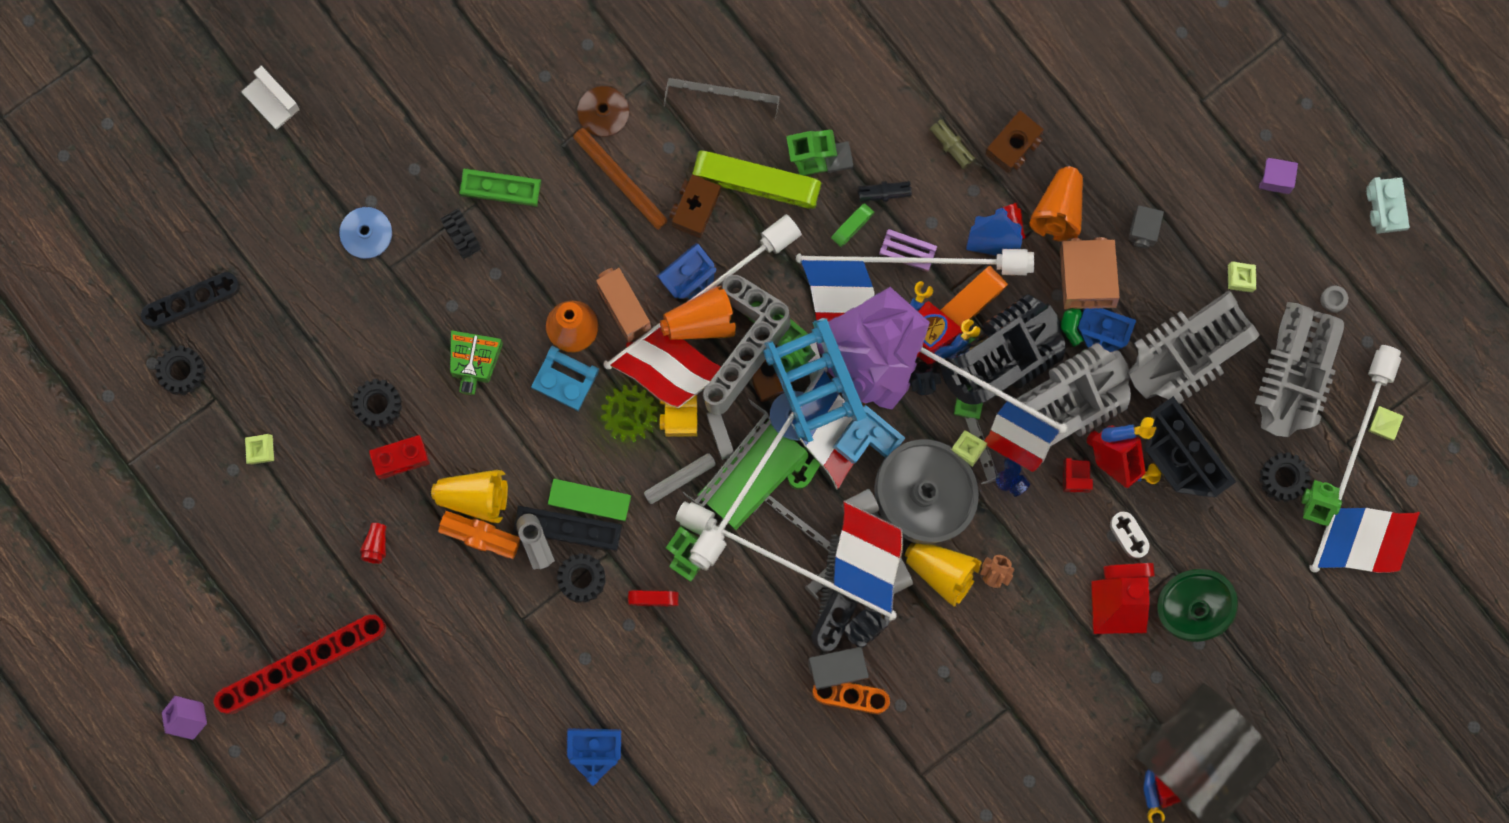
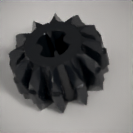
(866, 627)

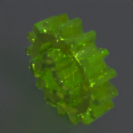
(639, 407)

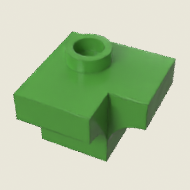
(810, 150)
(680, 546)

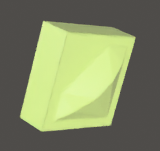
(1242, 277)
(1385, 423)
(969, 447)
(259, 449)

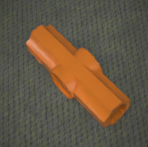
(479, 535)

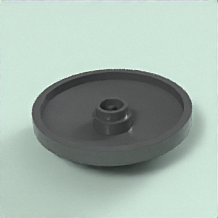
(926, 491)

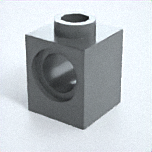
(1145, 226)

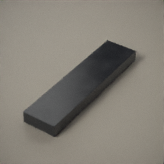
(573, 528)

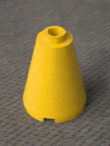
(473, 494)
(943, 570)

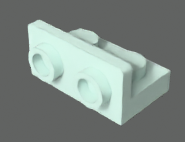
(1388, 205)

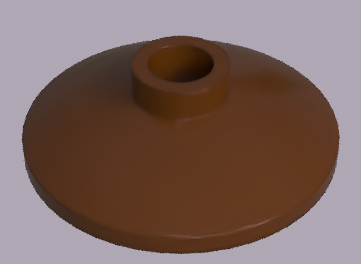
(605, 123)

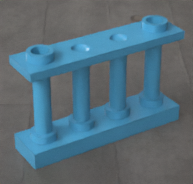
(831, 359)

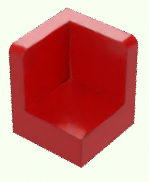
(1076, 476)

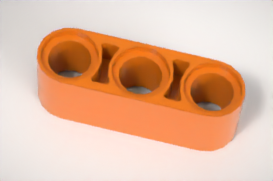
(975, 296)
(863, 702)

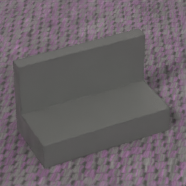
(838, 668)

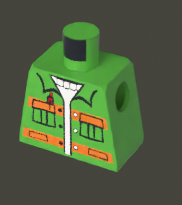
(473, 359)

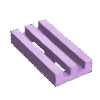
(909, 240)

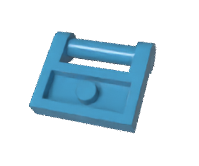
(560, 386)

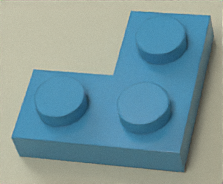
(868, 431)

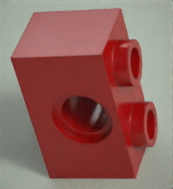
(399, 457)

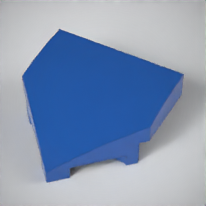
(994, 234)
(688, 273)
(1105, 328)
(593, 751)

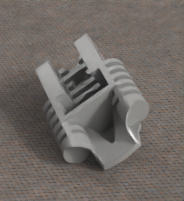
(1191, 349)
(1298, 376)
(1083, 391)

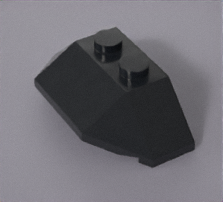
(1185, 454)

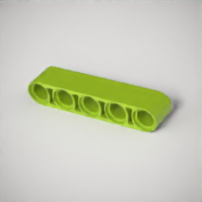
(757, 179)

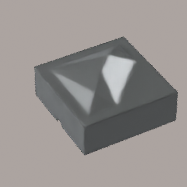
(842, 160)

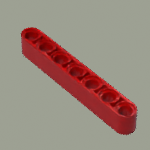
(286, 664)

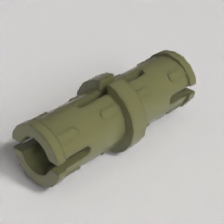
(952, 144)

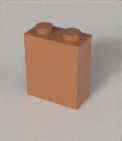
(1089, 273)
(623, 304)

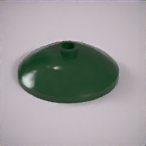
(1194, 593)

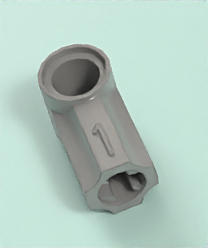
(535, 542)

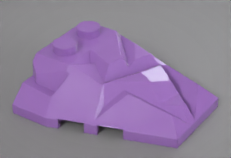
(880, 346)

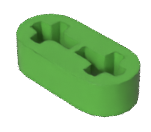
(852, 225)
(809, 473)

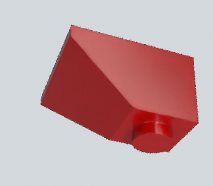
(1120, 605)

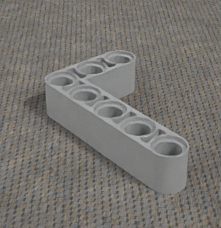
(749, 344)

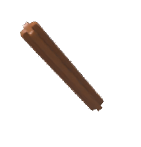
(620, 178)

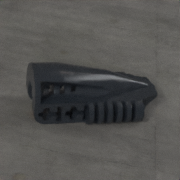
(1012, 350)

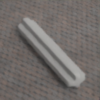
(679, 478)

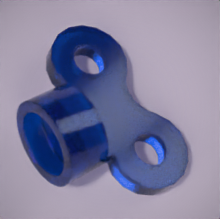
(1013, 480)

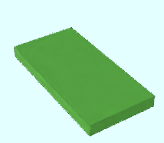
(778, 466)

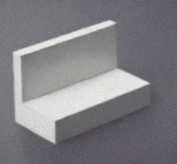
(270, 98)

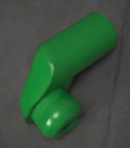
(1069, 326)

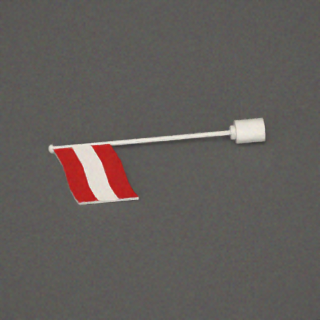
(673, 367)

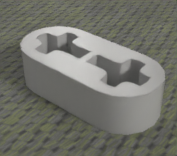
(720, 435)

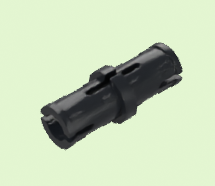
(884, 191)

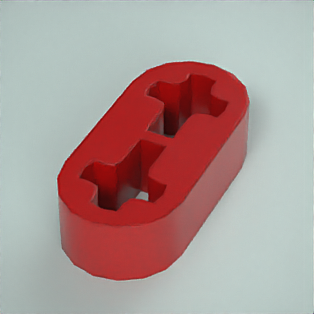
(1129, 571)
(653, 598)

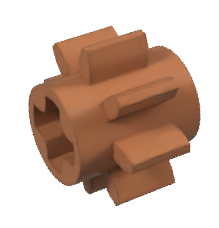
(997, 571)

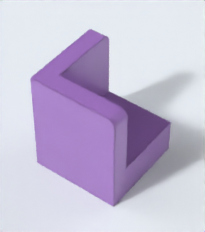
(1279, 176)
(184, 717)

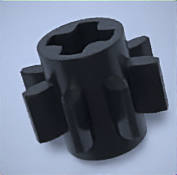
(924, 379)

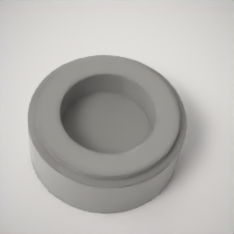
(1334, 299)

